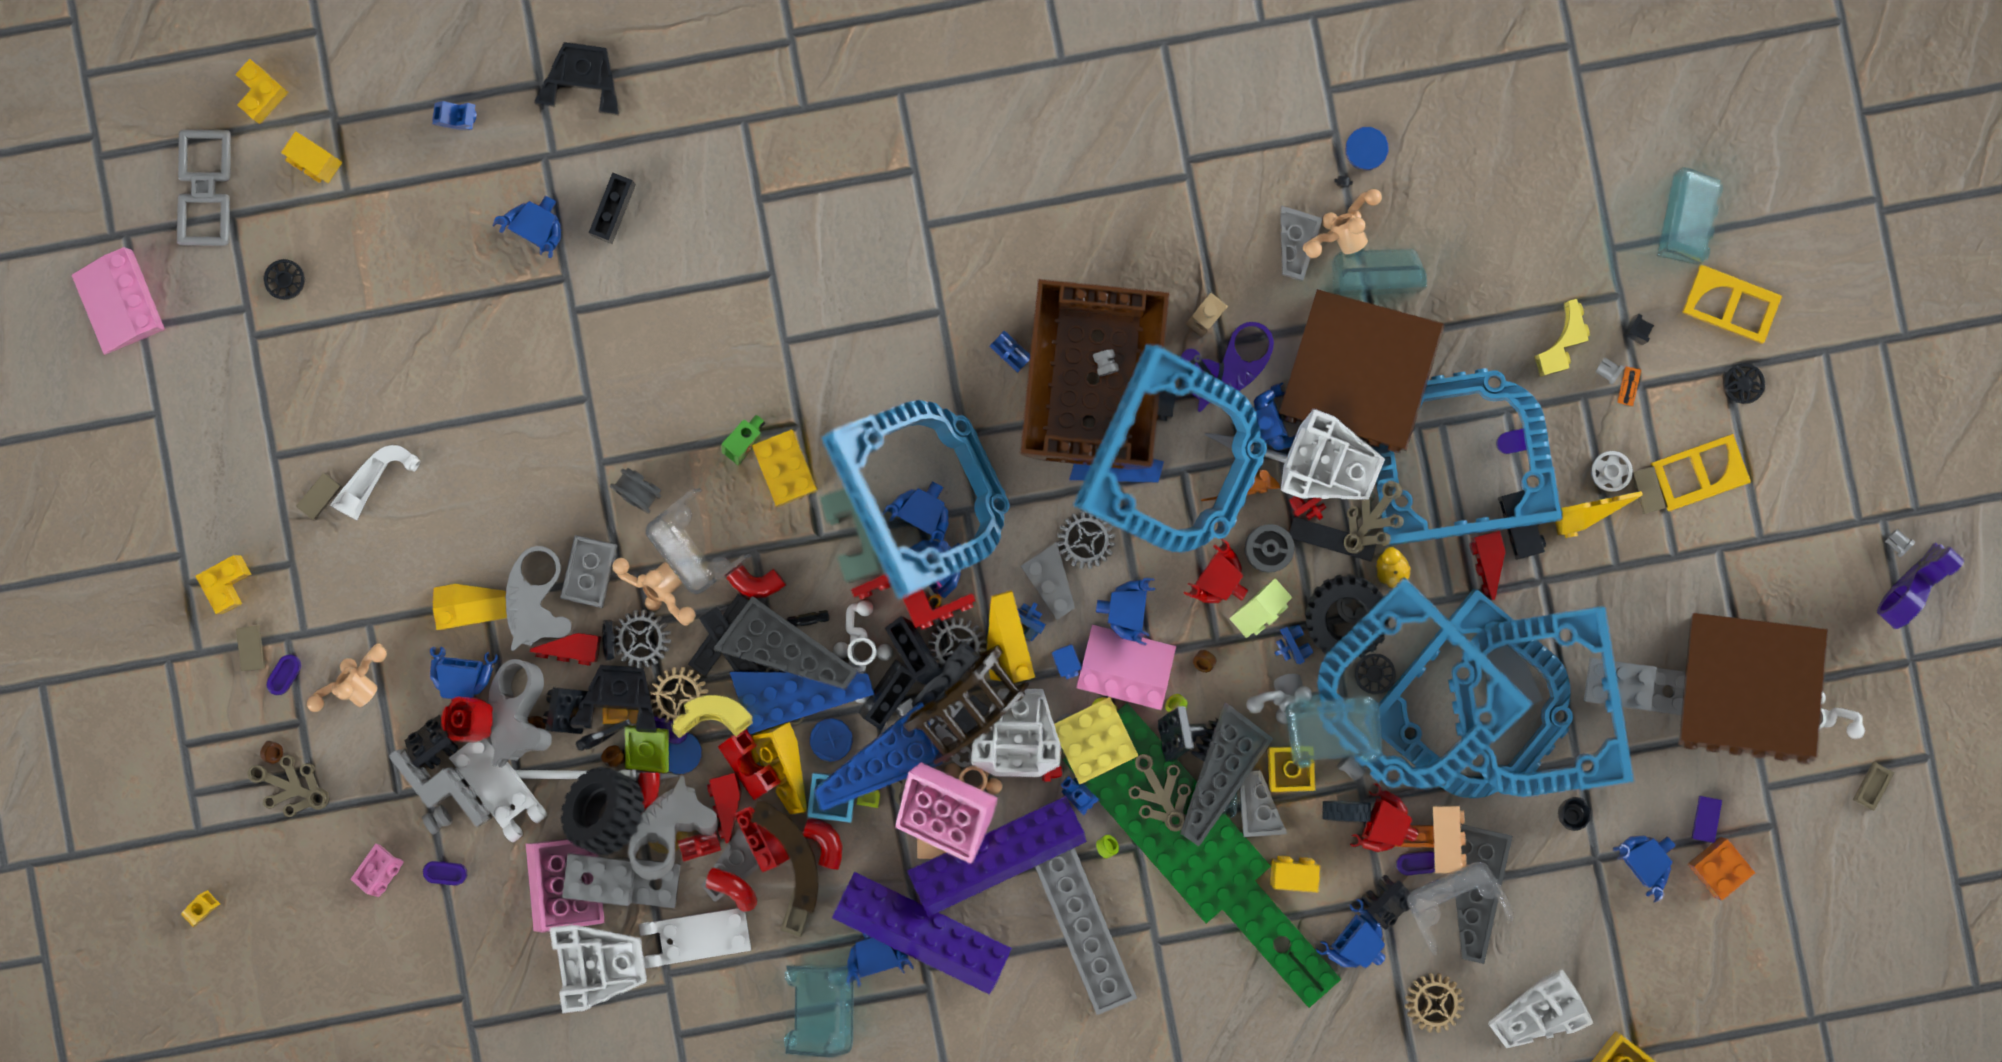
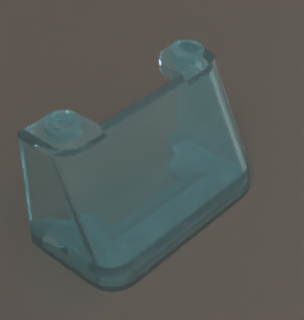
(1334, 730)
(821, 1011)

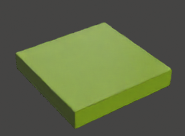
(647, 750)

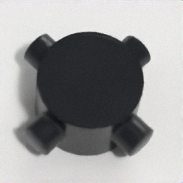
(1343, 181)

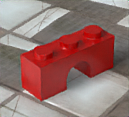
(739, 756)

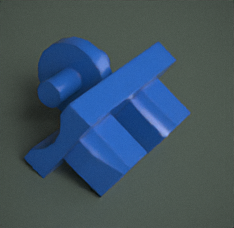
(1010, 351)
(1033, 625)
(1298, 653)
(1078, 794)

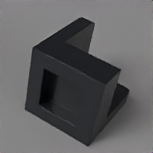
(1638, 330)

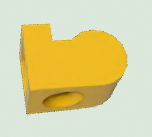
(200, 908)

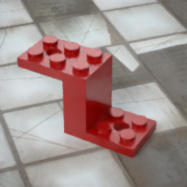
(916, 602)

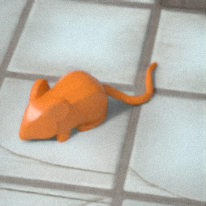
(1262, 482)

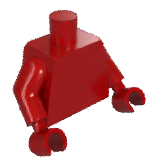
(1219, 577)
(1388, 824)

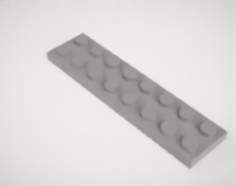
(1085, 931)

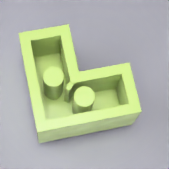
(1261, 609)

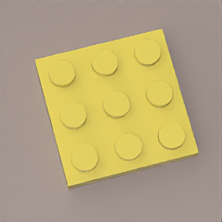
(1095, 740)

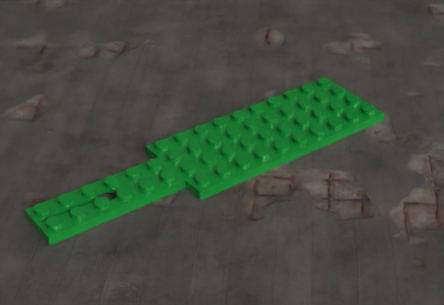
(1211, 875)

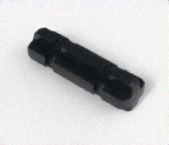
(809, 618)

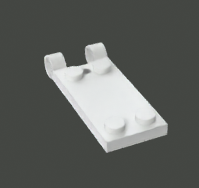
(497, 787)
(698, 936)

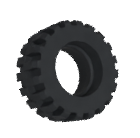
(1326, 595)
(618, 819)

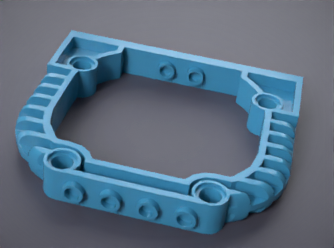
(1100, 490)
(1538, 504)
(906, 568)
(1471, 617)
(1503, 699)
(1609, 763)

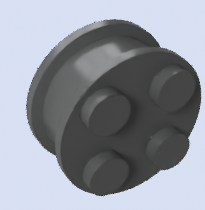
(635, 490)
(1269, 548)

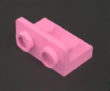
(376, 871)

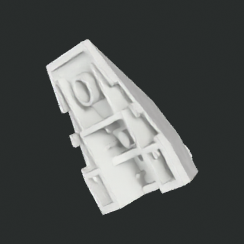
(1329, 461)
(1021, 740)
(595, 965)
(1541, 1011)

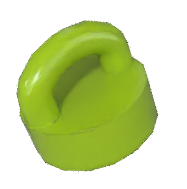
(1175, 701)
(1107, 846)

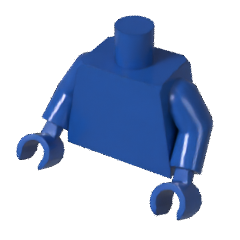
(534, 224)
(1270, 421)
(922, 511)
(1127, 609)
(459, 676)
(1648, 861)
(1358, 943)
(872, 956)

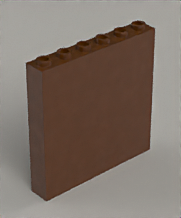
(1363, 368)
(1753, 688)

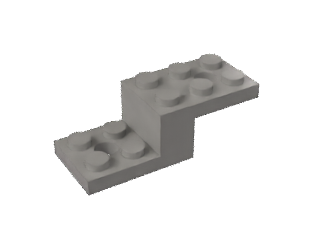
(1638, 686)
(440, 787)
(617, 882)

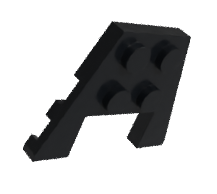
(581, 68)
(617, 689)

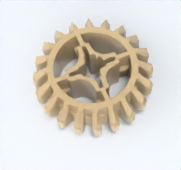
(677, 706)
(1426, 1008)

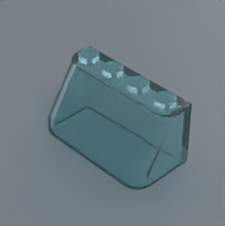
(1690, 216)
(1378, 272)

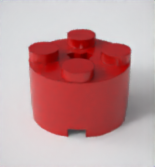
(467, 719)

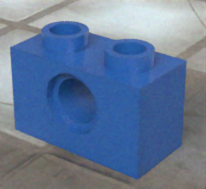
(1066, 661)

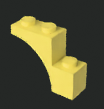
(1573, 333)

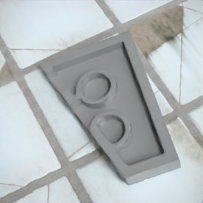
(1295, 231)
(1050, 580)
(1258, 809)
(735, 859)

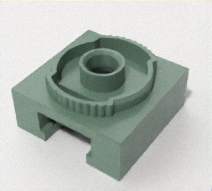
(860, 566)

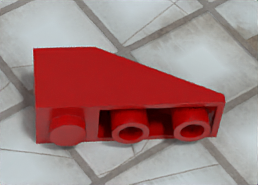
(1490, 557)
(575, 646)
(727, 798)
(764, 845)

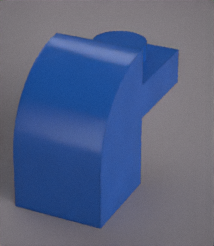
(454, 115)

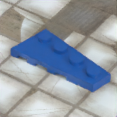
(1151, 474)

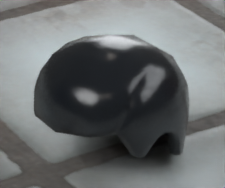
(1574, 813)

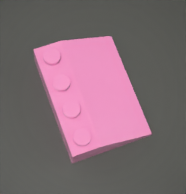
(117, 300)
(1126, 668)
(945, 812)
(546, 881)

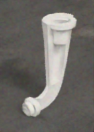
(359, 487)

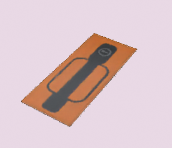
(1629, 386)

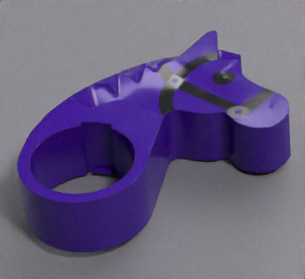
(1232, 369)
(1912, 590)

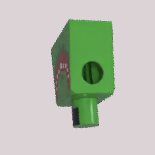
(736, 446)

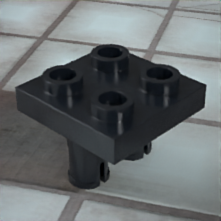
(562, 709)
(1178, 734)
(427, 742)
(1390, 904)

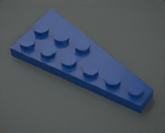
(784, 697)
(878, 764)

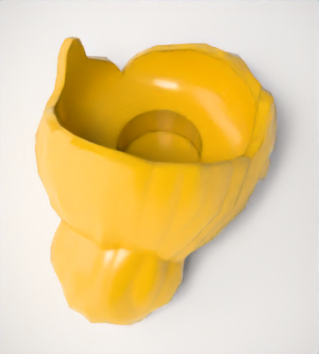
(1389, 562)

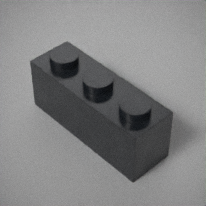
(612, 208)
(1526, 539)
(913, 650)
(887, 695)

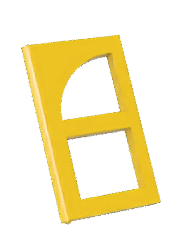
(1709, 279)
(1733, 477)

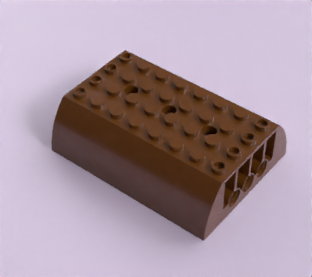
(1063, 358)

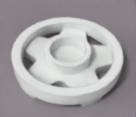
(1611, 471)

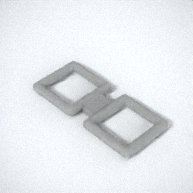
(203, 187)

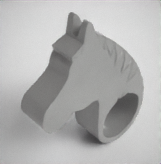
(525, 615)
(510, 730)
(661, 821)

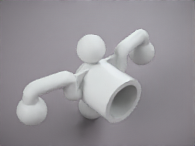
(858, 635)
(1828, 719)

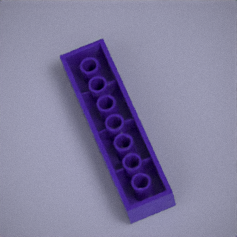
(1000, 856)
(930, 939)

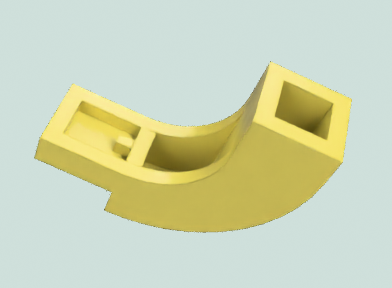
(713, 708)

